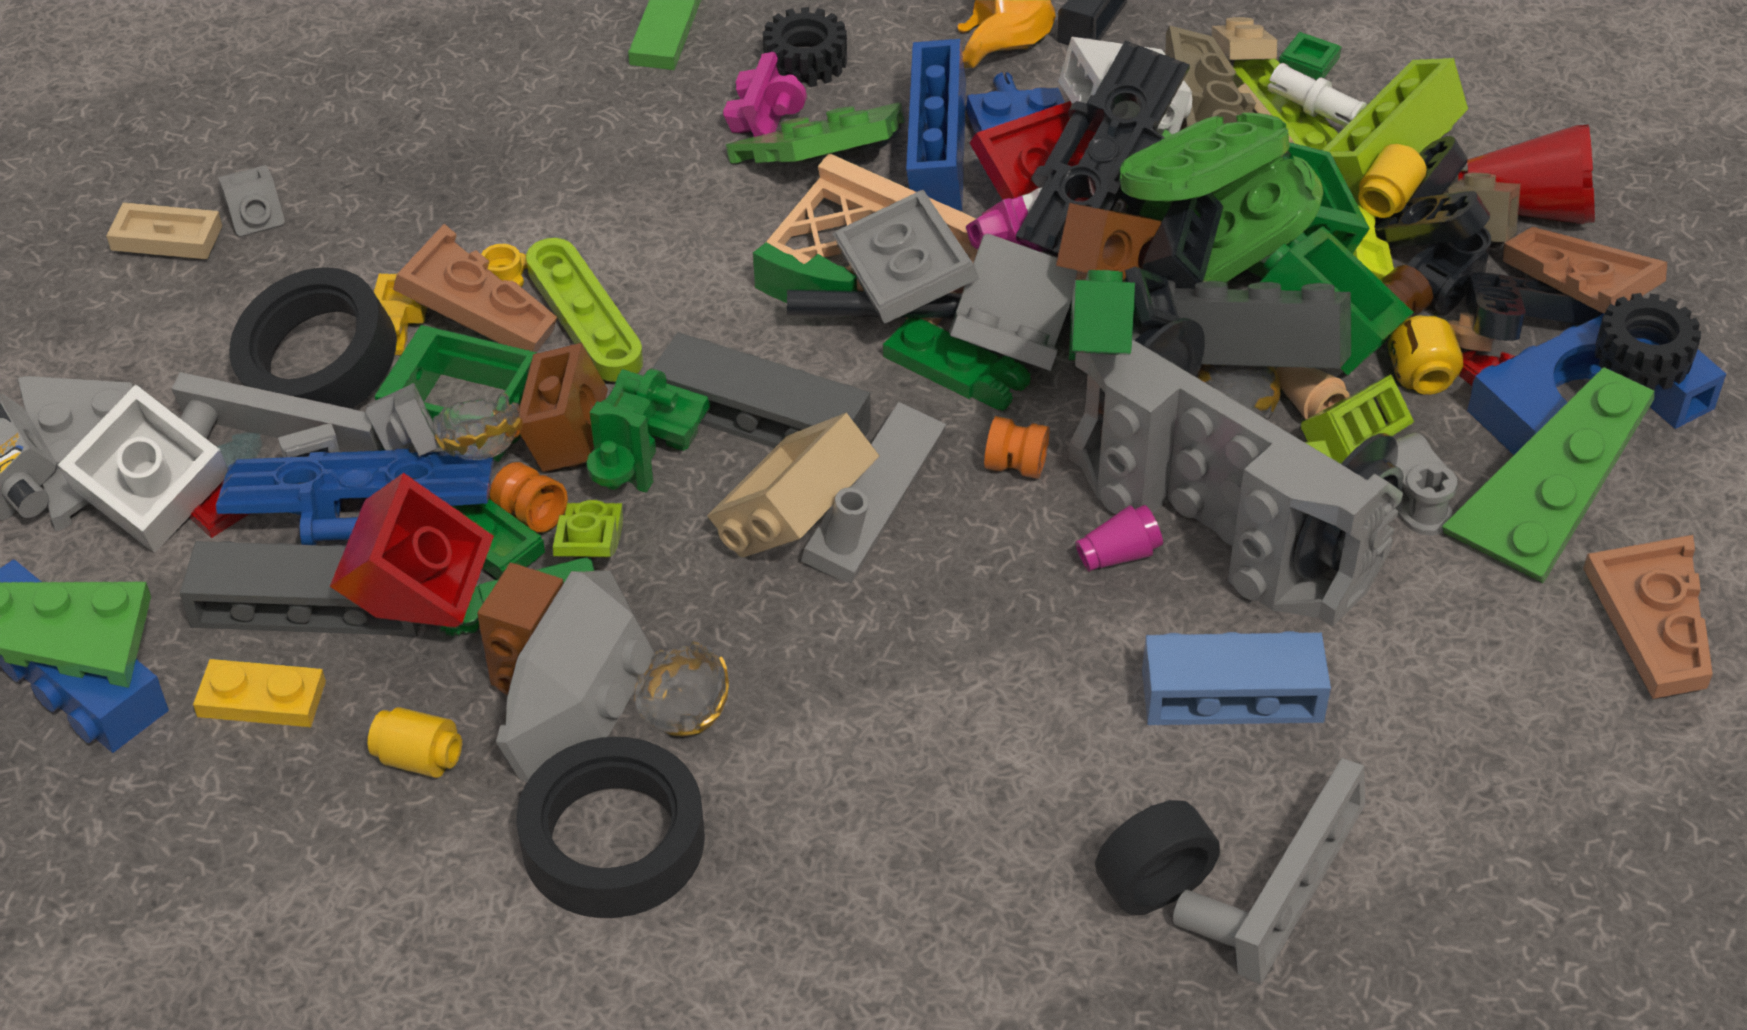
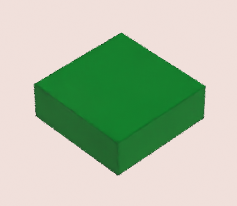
(1311, 55)

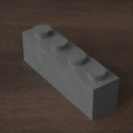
(1269, 324)
(757, 395)
(274, 591)

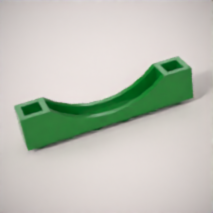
(1101, 314)

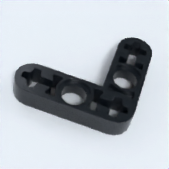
(1429, 213)
(1501, 302)

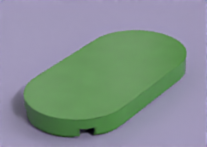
(1204, 157)
(1262, 214)

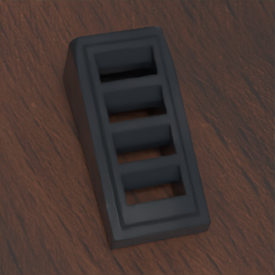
(1087, 18)
(1185, 241)
(1152, 299)

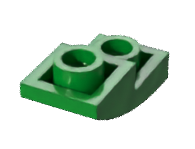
(781, 271)

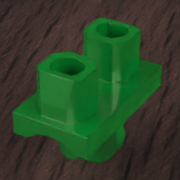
(674, 409)
(622, 443)

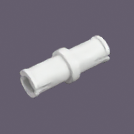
(1314, 95)

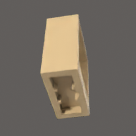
(793, 486)

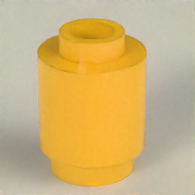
(1391, 180)
(414, 741)

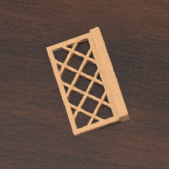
(862, 194)

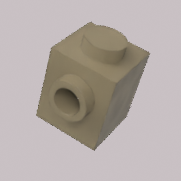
(1499, 199)

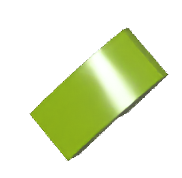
(589, 529)

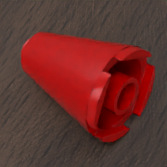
(1551, 174)

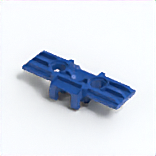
(327, 478)

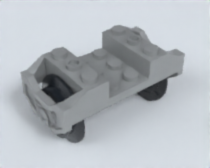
(1280, 503)

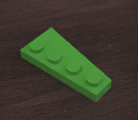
(1548, 485)
(74, 626)

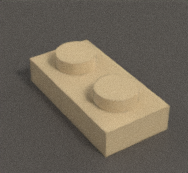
(1244, 40)
(164, 230)

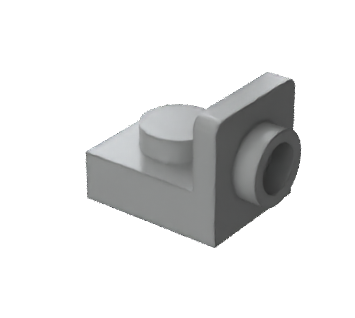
(252, 200)
(403, 421)

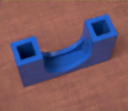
(1523, 393)

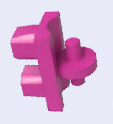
(763, 98)

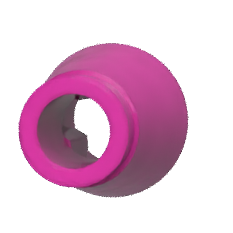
(1121, 539)

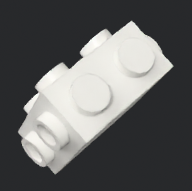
(1086, 67)

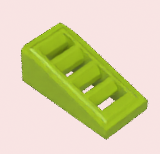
(1358, 418)

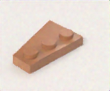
(1583, 268)
(470, 294)
(1656, 612)

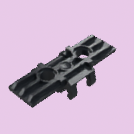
(1134, 76)

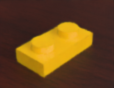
(259, 693)

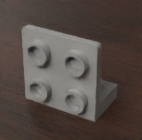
(1015, 302)

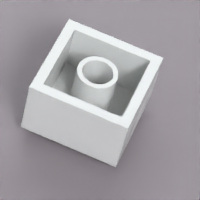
(144, 468)

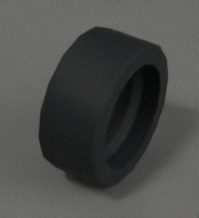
(1157, 857)

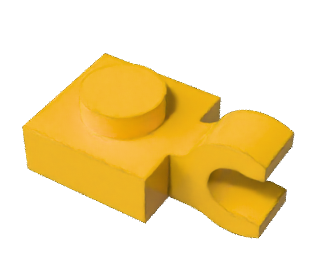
(399, 308)

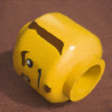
(1425, 354)

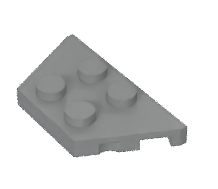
(63, 416)

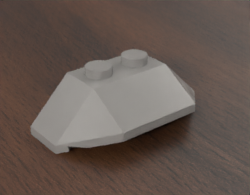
(573, 672)

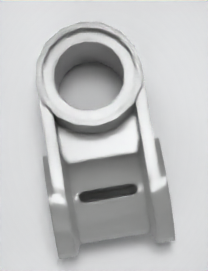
(1426, 486)

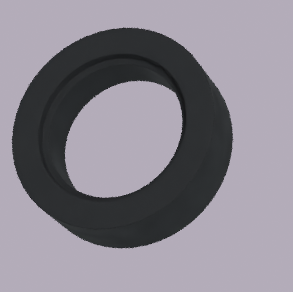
(296, 300)
(599, 766)

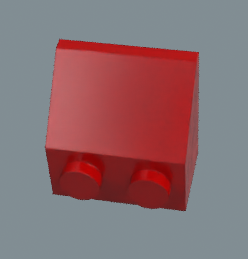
(412, 557)

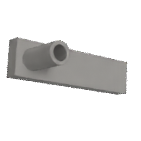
(268, 413)
(869, 504)
(1265, 929)

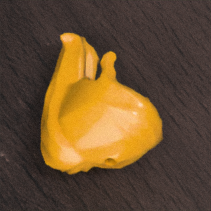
(1005, 27)

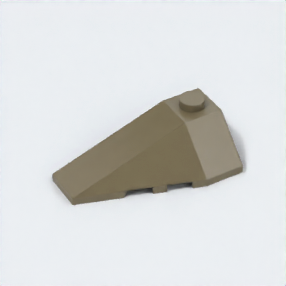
(1208, 77)

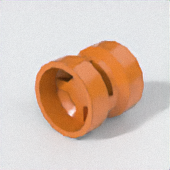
(1016, 447)
(529, 496)

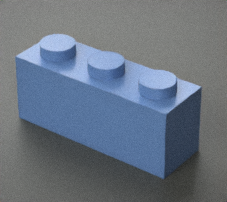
(1235, 678)

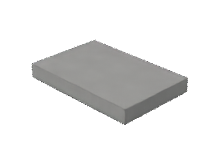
(905, 256)

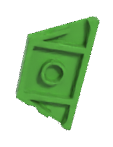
(807, 139)

